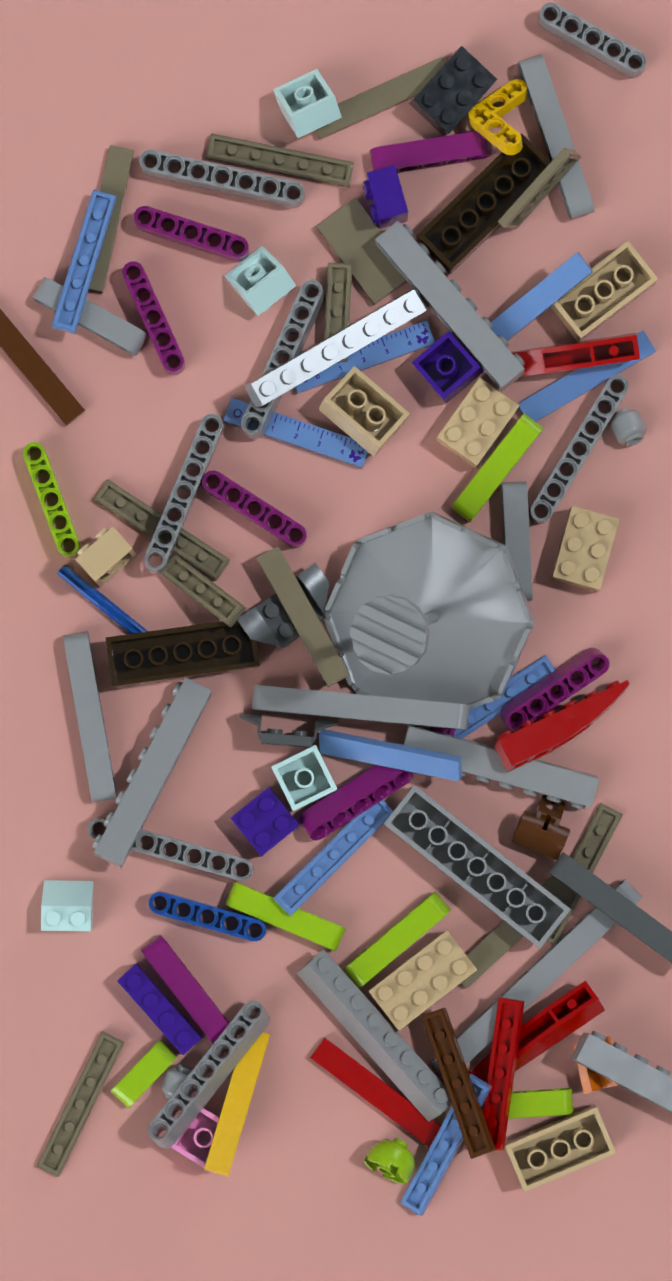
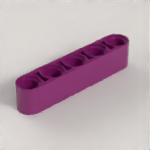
(431, 152)
(182, 224)
(153, 306)
(248, 498)
(566, 688)
(352, 800)
(185, 988)

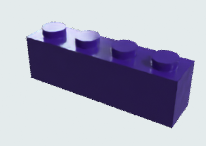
(160, 1009)

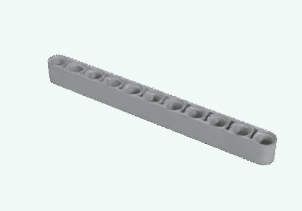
(541, 974)

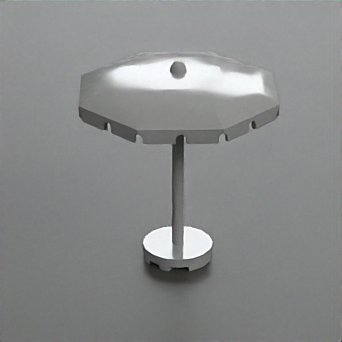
(429, 613)

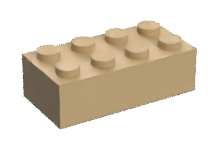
(605, 292)
(423, 980)
(559, 1148)

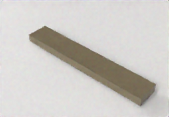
(381, 97)
(279, 160)
(115, 183)
(147, 519)
(303, 616)
(589, 854)
(504, 937)
(80, 1104)

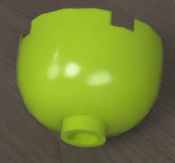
(392, 1160)

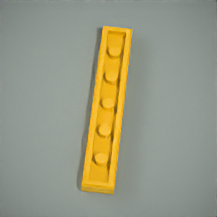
(236, 1108)

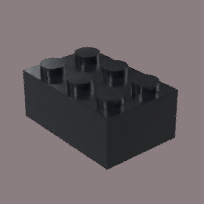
(453, 91)

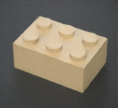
(364, 411)
(477, 423)
(585, 548)
(105, 555)

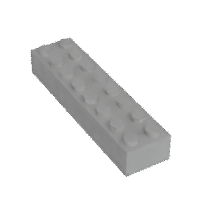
(477, 866)

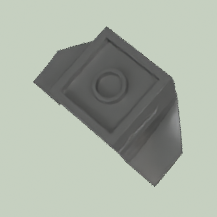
(269, 620)
(275, 736)

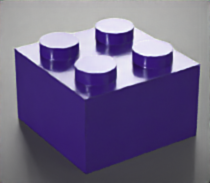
(386, 197)
(447, 367)
(265, 821)

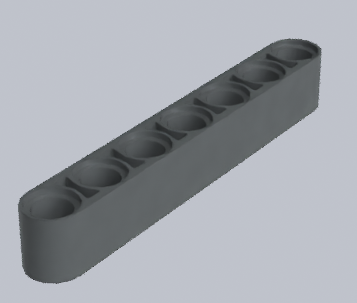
(613, 904)

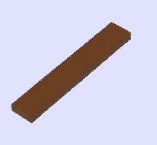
(38, 372)
(458, 1083)

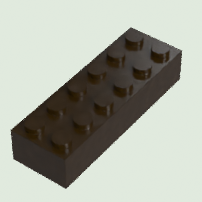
(478, 208)
(179, 653)

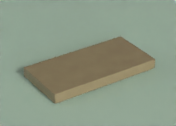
(540, 188)
(353, 238)

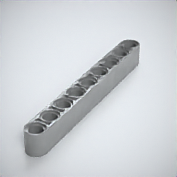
(360, 707)

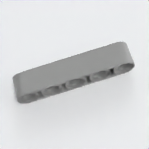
(587, 29)
(95, 319)
(517, 531)

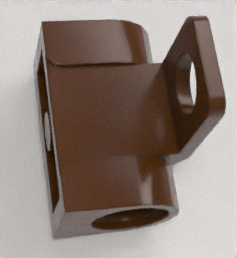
(542, 831)

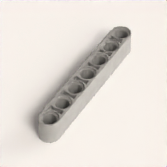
(555, 133)
(212, 170)
(284, 347)
(581, 437)
(188, 482)
(90, 716)
(182, 854)
(208, 1086)

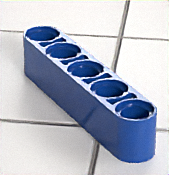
(195, 916)

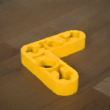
(518, 92)

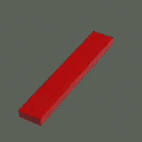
(502, 1068)
(375, 1091)

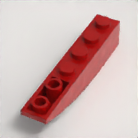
(580, 354)
(555, 729)
(551, 1026)

